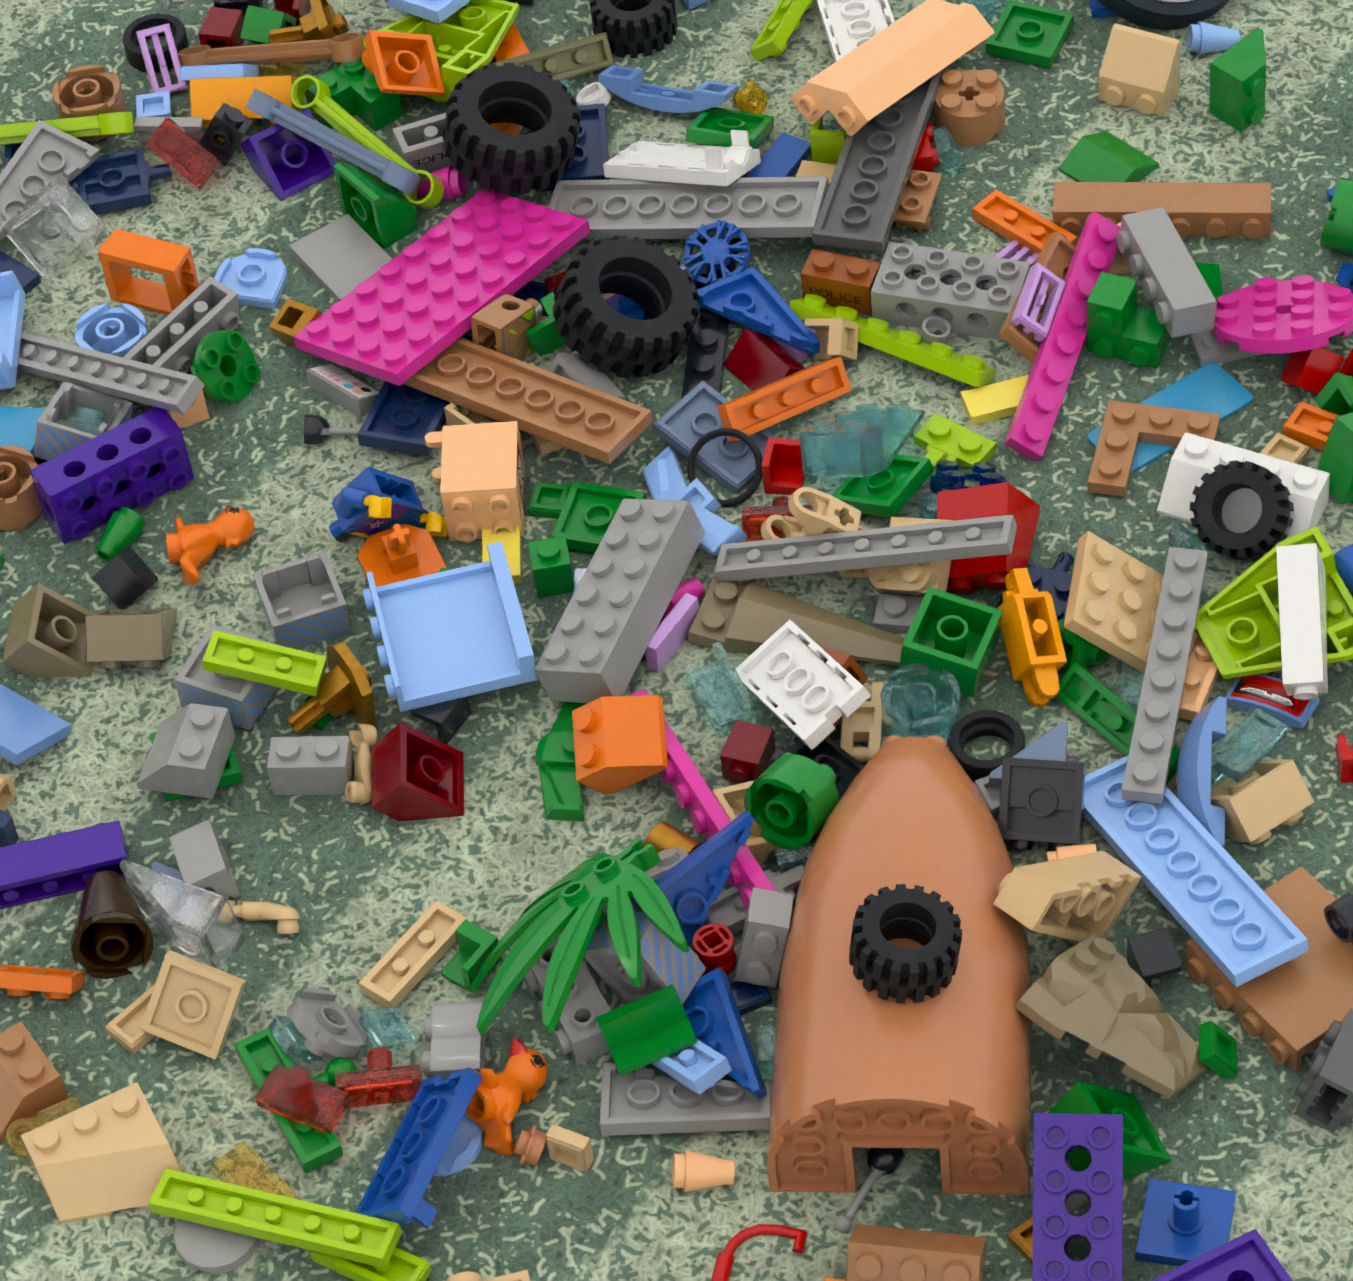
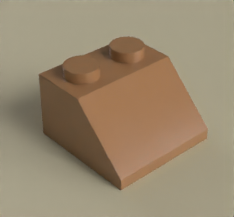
(26, 1078)

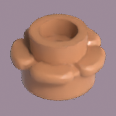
(529, 1145)

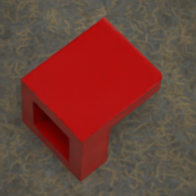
(1311, 369)
(782, 466)

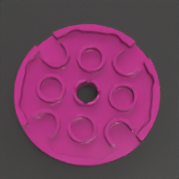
(1283, 315)

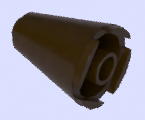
(110, 928)

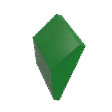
(1106, 159)

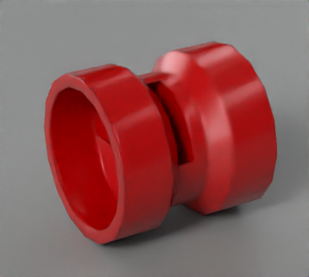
(715, 948)

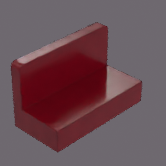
(760, 360)

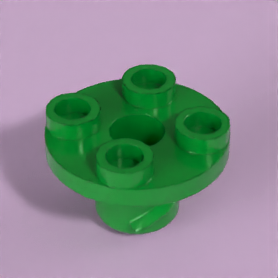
(225, 366)

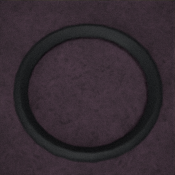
(747, 440)

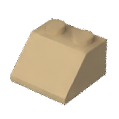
(1140, 70)
(1262, 800)

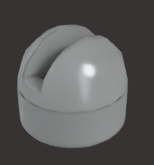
(933, 328)

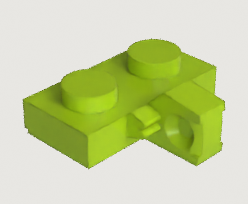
(953, 442)

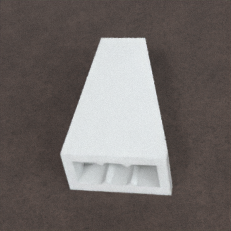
(1302, 620)

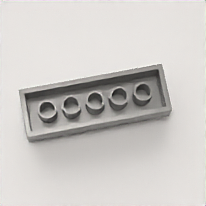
(620, 600)

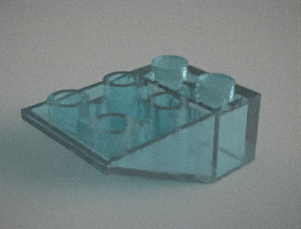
(857, 441)

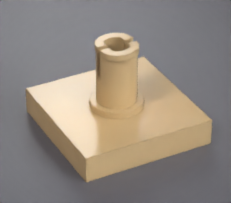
(193, 1005)

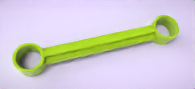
(78, 127)
(354, 130)

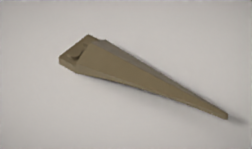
(751, 614)

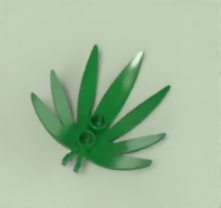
(577, 909)

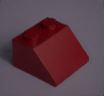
(416, 776)

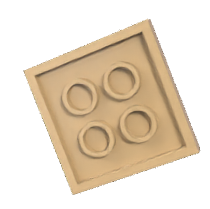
(1113, 600)

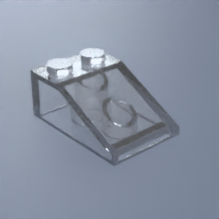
(187, 916)

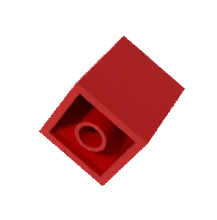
(984, 502)

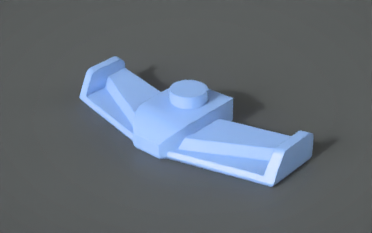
(667, 482)

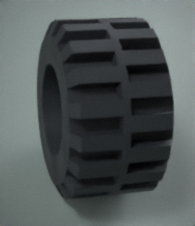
(635, 24)
(1210, 500)
(898, 970)

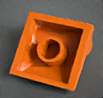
(403, 63)

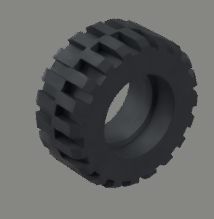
(506, 159)
(609, 337)

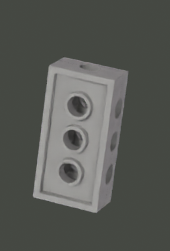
(957, 286)

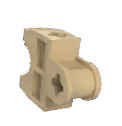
(819, 520)

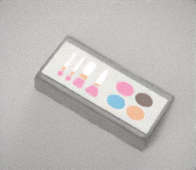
(342, 388)

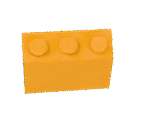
(211, 93)

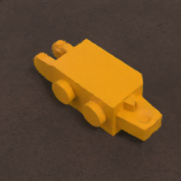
(1031, 637)

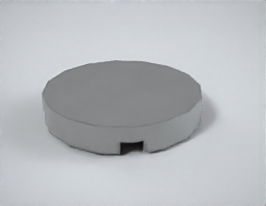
(212, 1248)

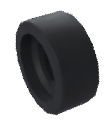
(131, 43)
(984, 724)

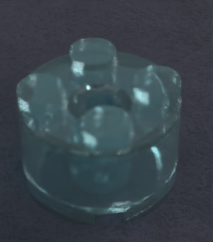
(920, 702)

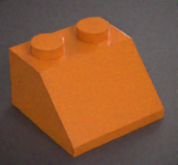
(619, 741)

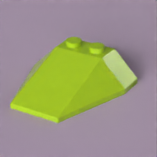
(464, 39)
(1244, 621)

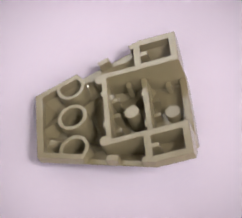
(1116, 1012)

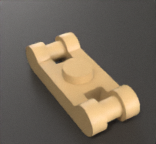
(864, 726)

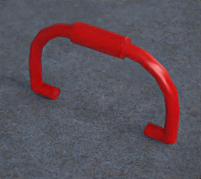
(726, 1259)

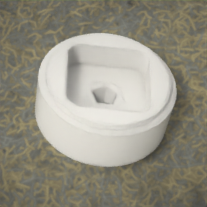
(593, 94)

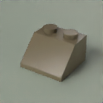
(47, 636)
(130, 636)

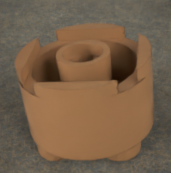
(88, 92)
(970, 105)
(17, 491)

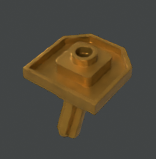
(317, 25)
(341, 690)

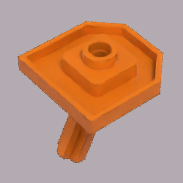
(400, 555)

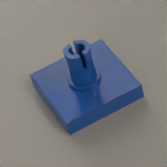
(1183, 1222)

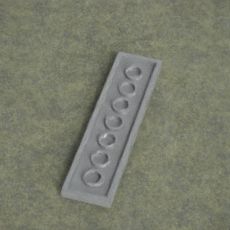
(674, 210)

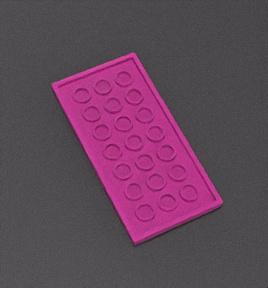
(438, 283)

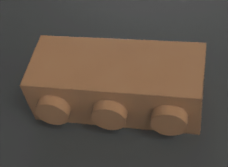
(913, 1255)

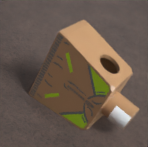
(504, 325)

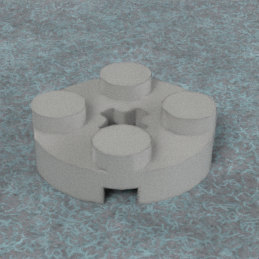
(327, 1024)

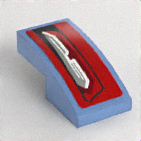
(1270, 696)

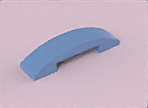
(630, 85)
(1195, 767)

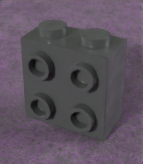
(1328, 1085)

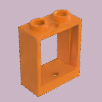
(150, 254)

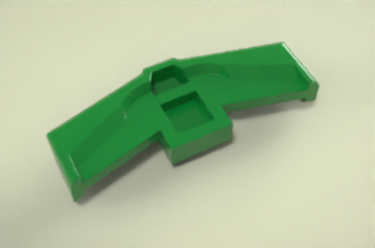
(558, 771)

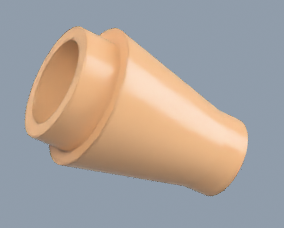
(701, 1171)

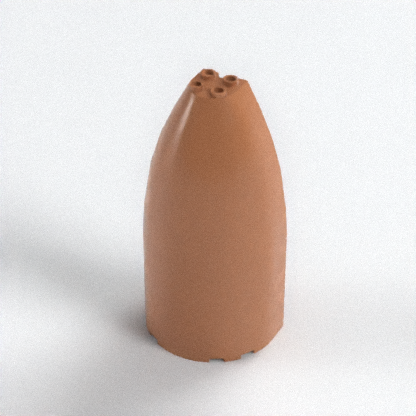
(889, 1071)

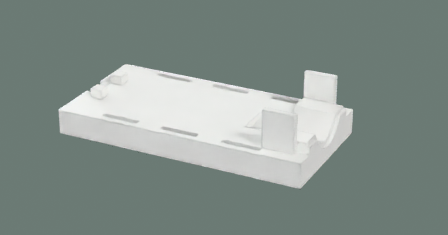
(852, 22)
(685, 162)
(801, 684)

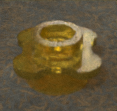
(750, 98)

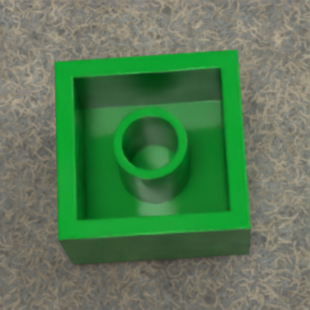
(953, 636)

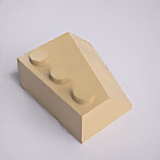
(101, 1156)

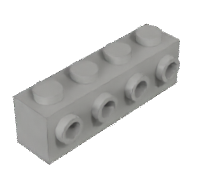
(1167, 272)
(177, 336)
(577, 1025)

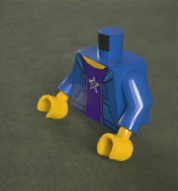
(378, 502)

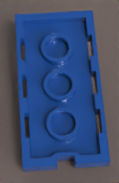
(418, 1149)

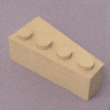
(1068, 895)

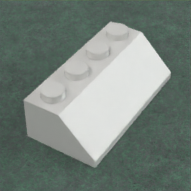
(1242, 507)

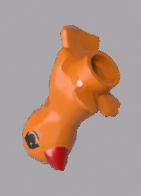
(197, 543)
(501, 1095)

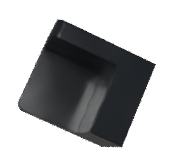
(125, 578)
(446, 716)
(1153, 955)

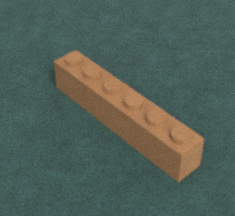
(1193, 207)

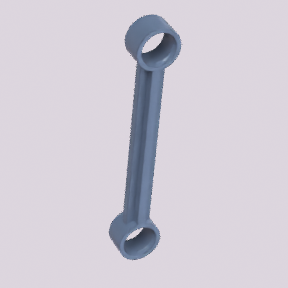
(333, 141)

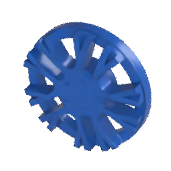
(716, 251)

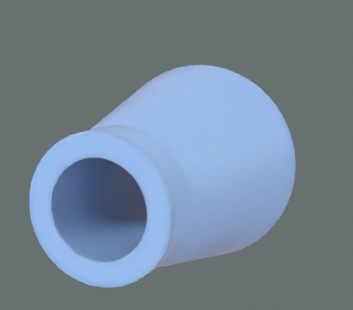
(1210, 38)

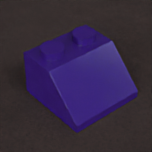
(287, 160)

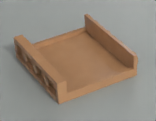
(1300, 998)

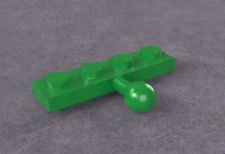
(310, 1146)

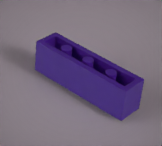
(59, 863)

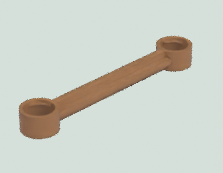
(339, 48)

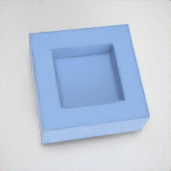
(154, 105)

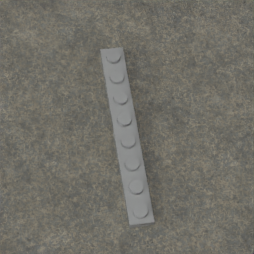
(108, 373)
(866, 548)
(1165, 676)

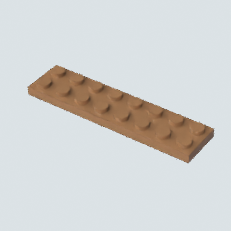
(533, 397)

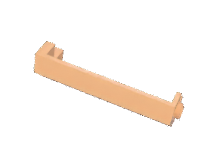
(892, 63)

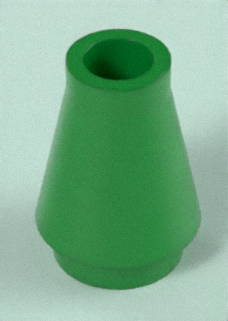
(121, 531)

